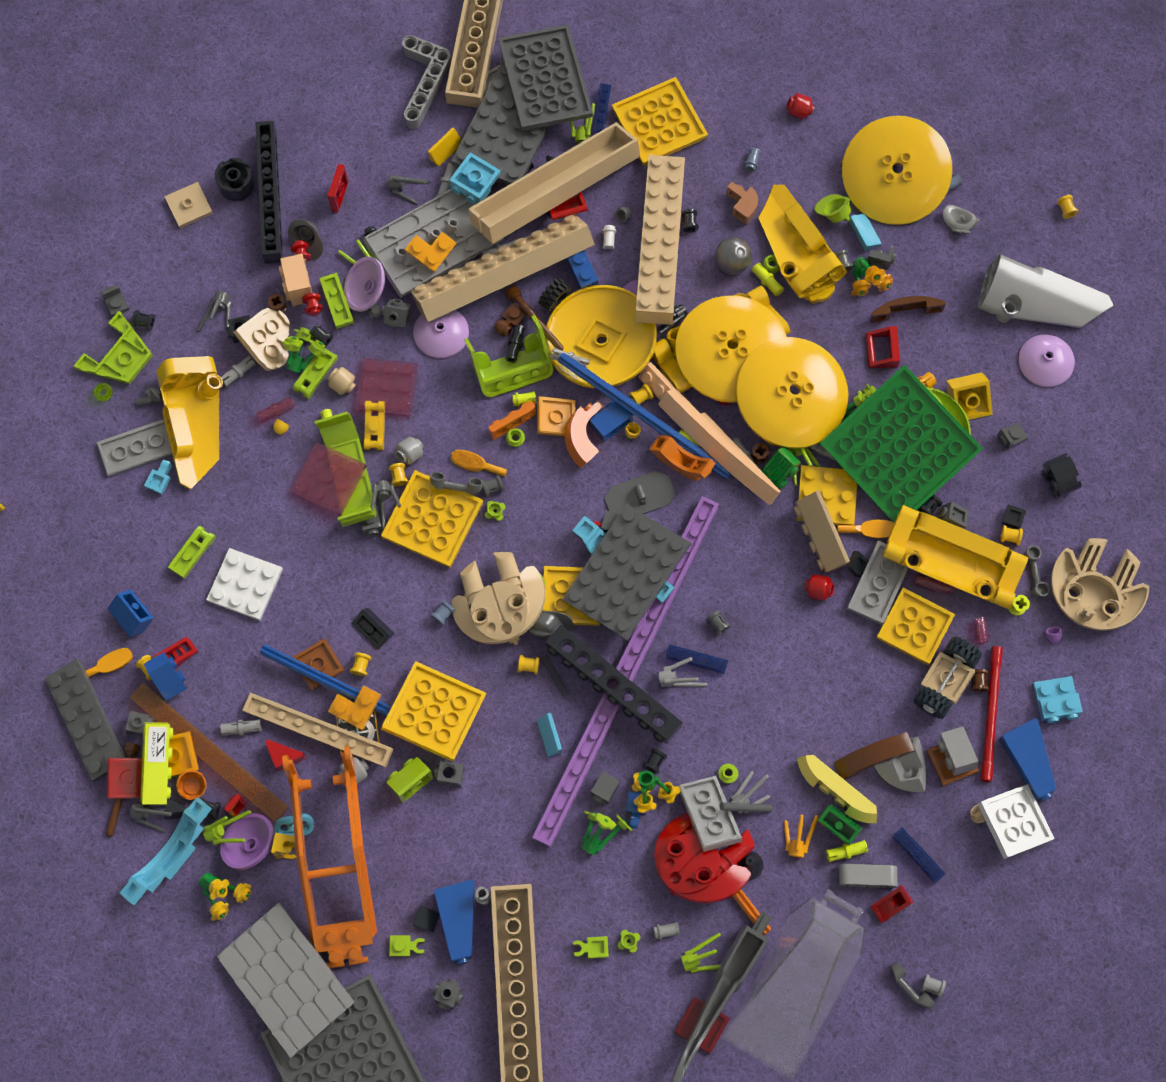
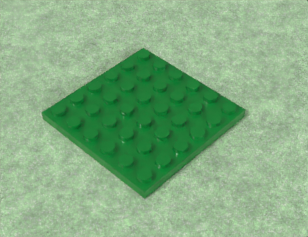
(901, 444)

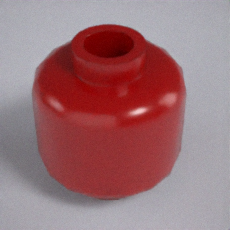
(799, 106)
(819, 587)

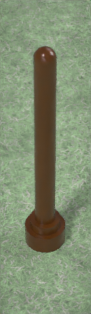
(515, 295)
(130, 751)

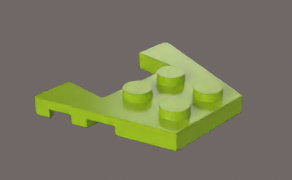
(123, 360)

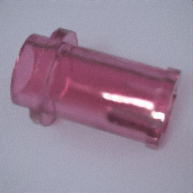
(981, 630)

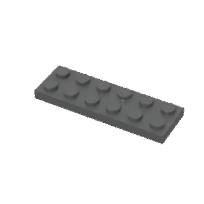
(84, 718)

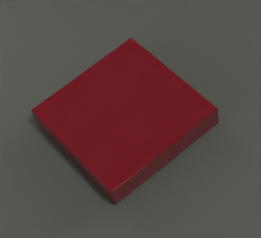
(689, 1020)

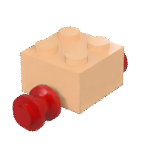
(296, 279)

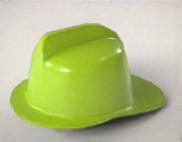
(834, 208)

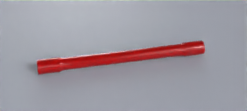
(987, 764)

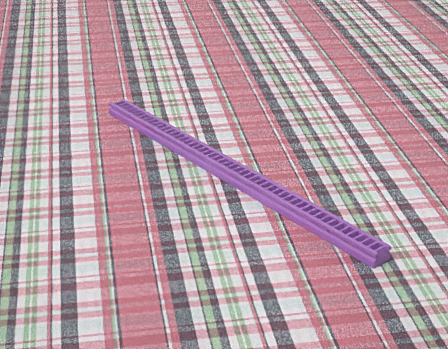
(628, 666)

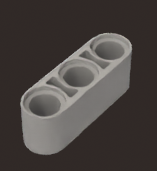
(873, 875)

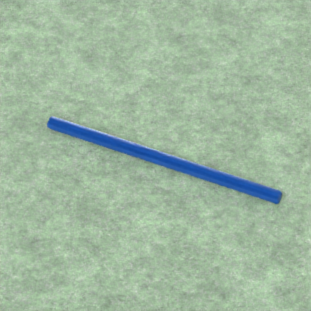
(637, 410)
(318, 676)

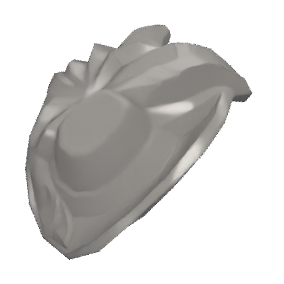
(959, 219)

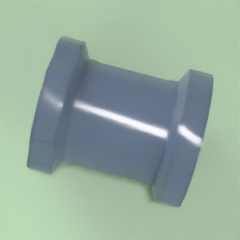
(442, 612)

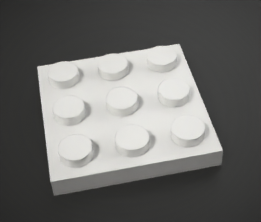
(244, 584)
(1015, 821)

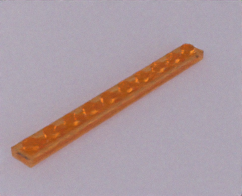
(211, 754)

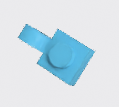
(159, 479)

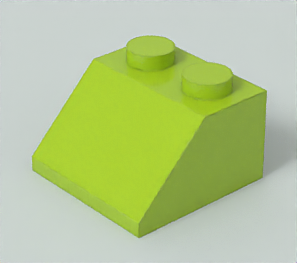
(409, 779)

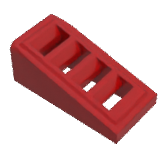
(178, 645)
(235, 805)

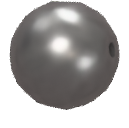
(733, 255)

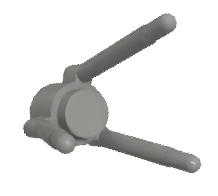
(669, 678)
(737, 798)

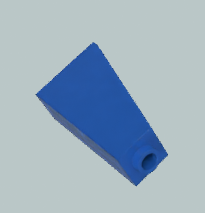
(1029, 756)
(457, 918)

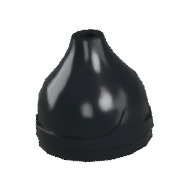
(753, 863)

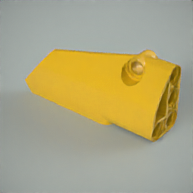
(798, 245)
(191, 414)

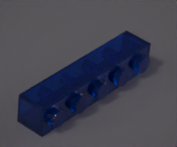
(602, 108)
(699, 659)
(918, 855)

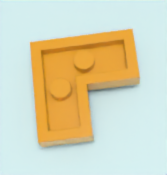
(432, 255)
(356, 712)

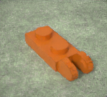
(512, 420)

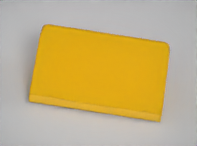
(444, 147)

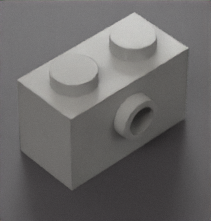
(958, 751)

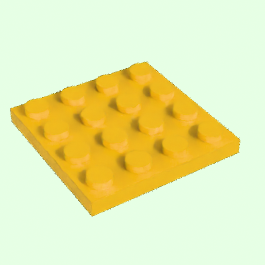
(660, 120)
(432, 520)
(434, 711)

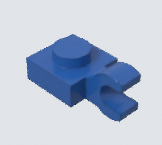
(632, 808)

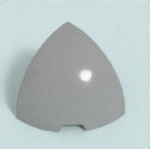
(907, 771)

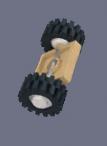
(948, 677)

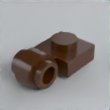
(512, 316)

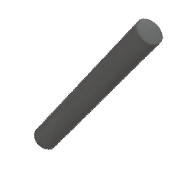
(745, 807)

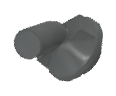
(153, 395)

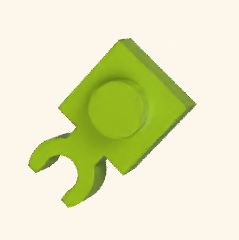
(402, 945)
(595, 947)

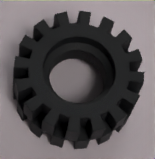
(554, 294)

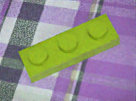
(336, 300)

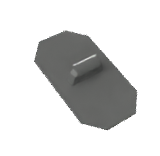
(641, 493)

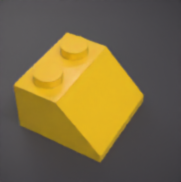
(972, 394)

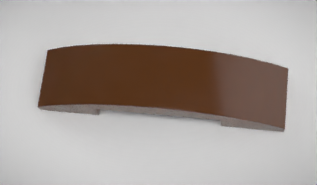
(930, 305)
(874, 754)

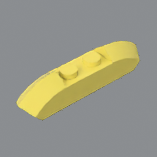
(845, 795)

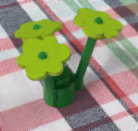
(592, 843)

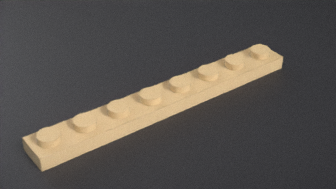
(317, 729)

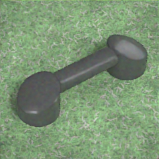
(474, 485)
(1040, 589)
(923, 1000)

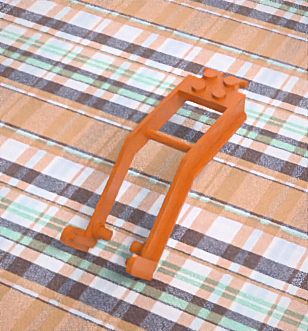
(345, 938)

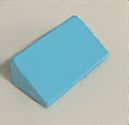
(864, 232)
(549, 735)

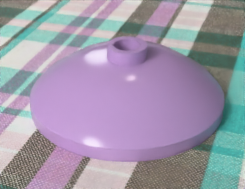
(364, 284)
(442, 342)
(1044, 370)

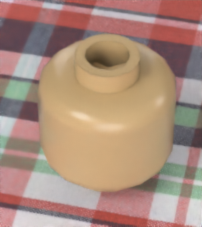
(341, 381)

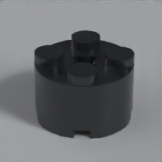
(234, 179)
(1061, 474)

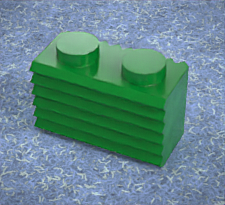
(781, 467)
(839, 824)

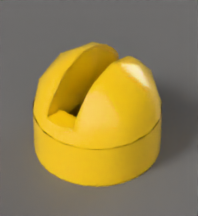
(280, 427)
(634, 428)

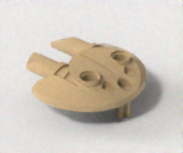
(1096, 590)
(498, 602)

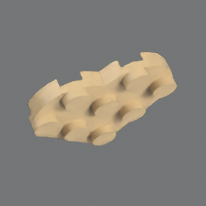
(264, 338)

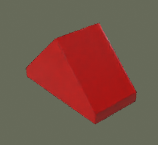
(277, 751)

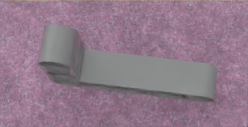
(428, 80)

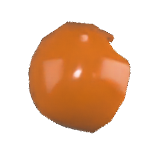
(191, 785)

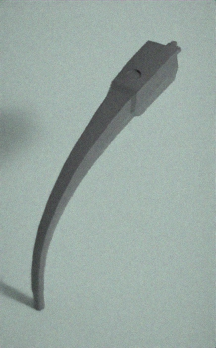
(728, 980)

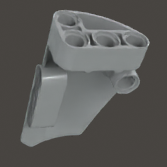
(1038, 295)

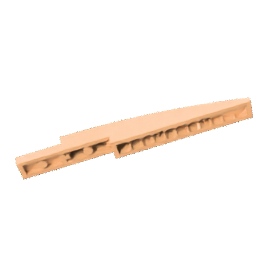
(708, 435)

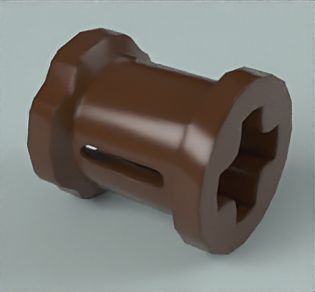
(275, 299)
(763, 450)
(980, 680)

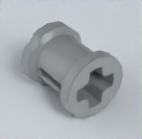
(933, 986)

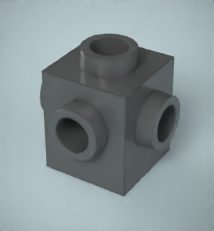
(396, 313)
(451, 1001)

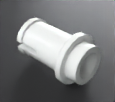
(609, 232)

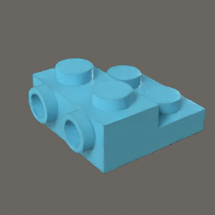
(474, 178)
(1057, 699)

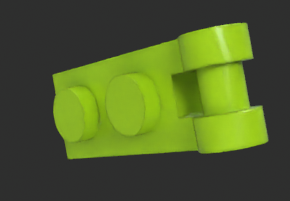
(315, 373)
(191, 552)

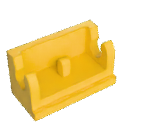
(283, 846)

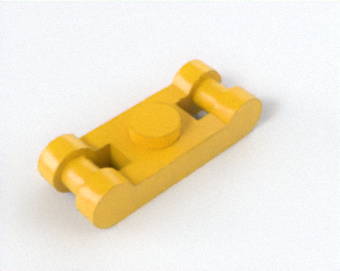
(374, 425)

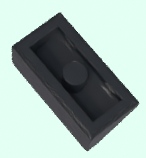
(372, 628)

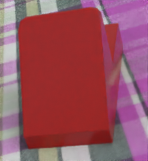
(891, 904)

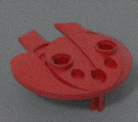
(683, 870)

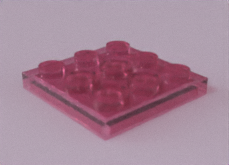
(387, 382)
(328, 478)

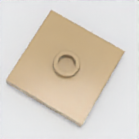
(188, 205)

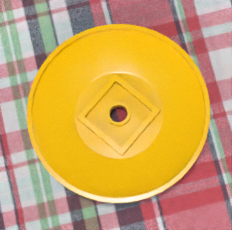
(890, 195)
(602, 313)
(704, 338)
(777, 413)

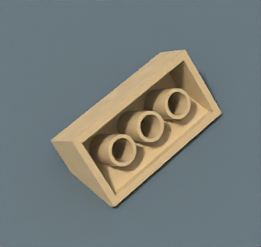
(822, 532)

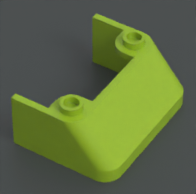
(503, 376)

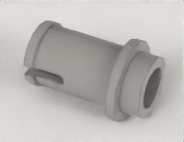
(666, 930)

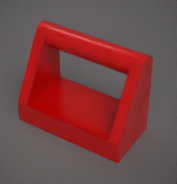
(569, 207)
(892, 334)

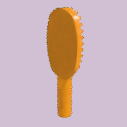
(473, 462)
(870, 528)
(111, 662)

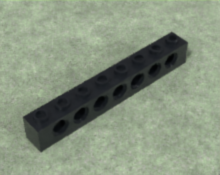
(269, 192)
(563, 637)

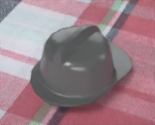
(309, 233)
(549, 622)

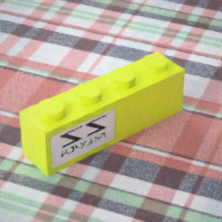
(155, 763)

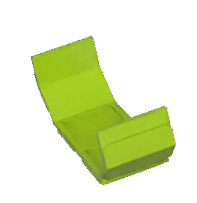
(341, 435)

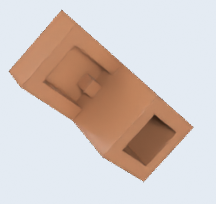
(746, 202)

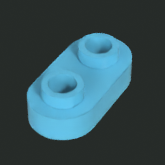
(289, 830)

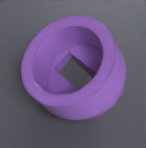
(1054, 634)

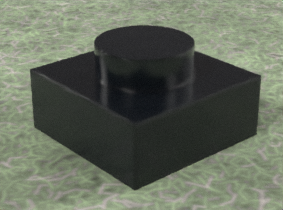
(1013, 516)
(857, 564)

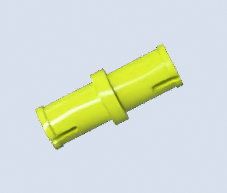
(767, 279)
(846, 851)

